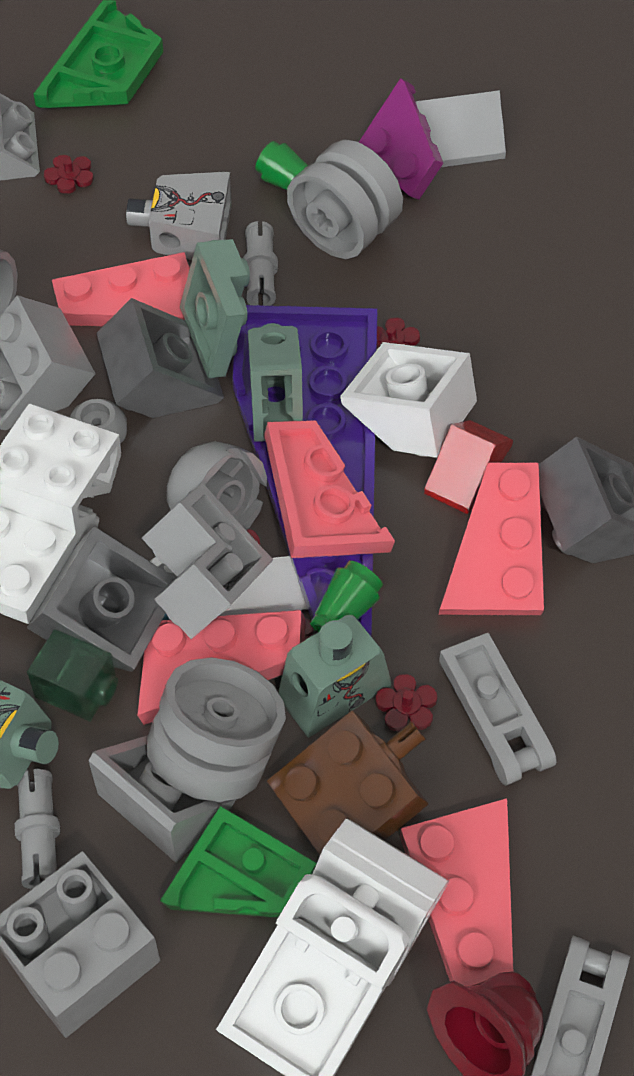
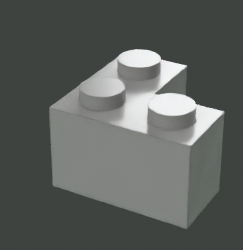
(208, 555)

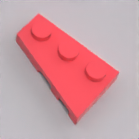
(99, 294)
(316, 498)
(501, 548)
(475, 909)

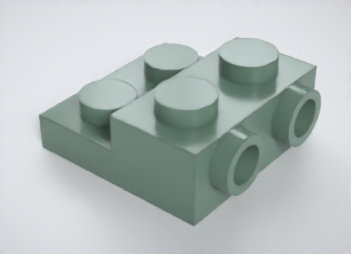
(215, 303)

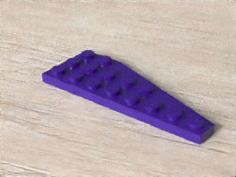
(332, 353)

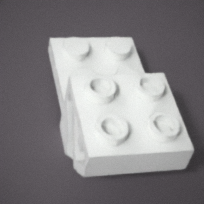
(44, 476)
(332, 954)

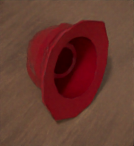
(488, 1025)

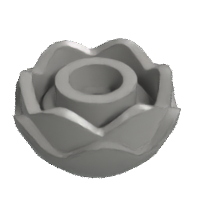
(103, 413)

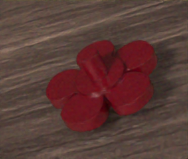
(68, 173)
(397, 334)
(406, 703)

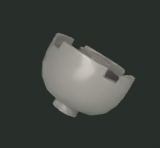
(227, 472)

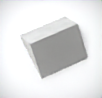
(466, 127)
(147, 801)

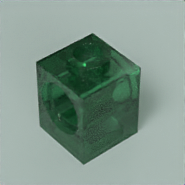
(73, 675)

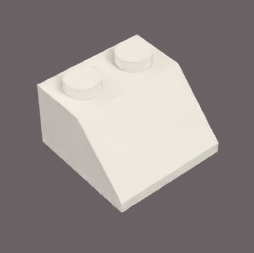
(412, 396)

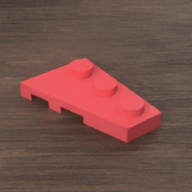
(249, 639)

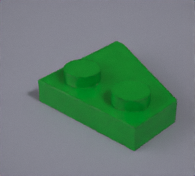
(237, 871)

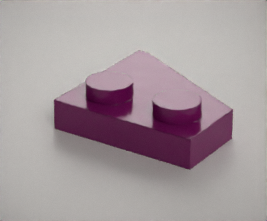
(404, 141)

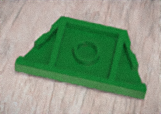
(102, 62)

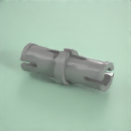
(261, 263)
(36, 827)

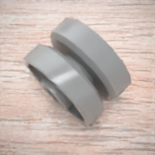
(345, 199)
(215, 729)

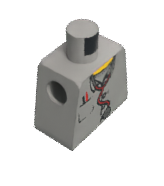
(184, 211)

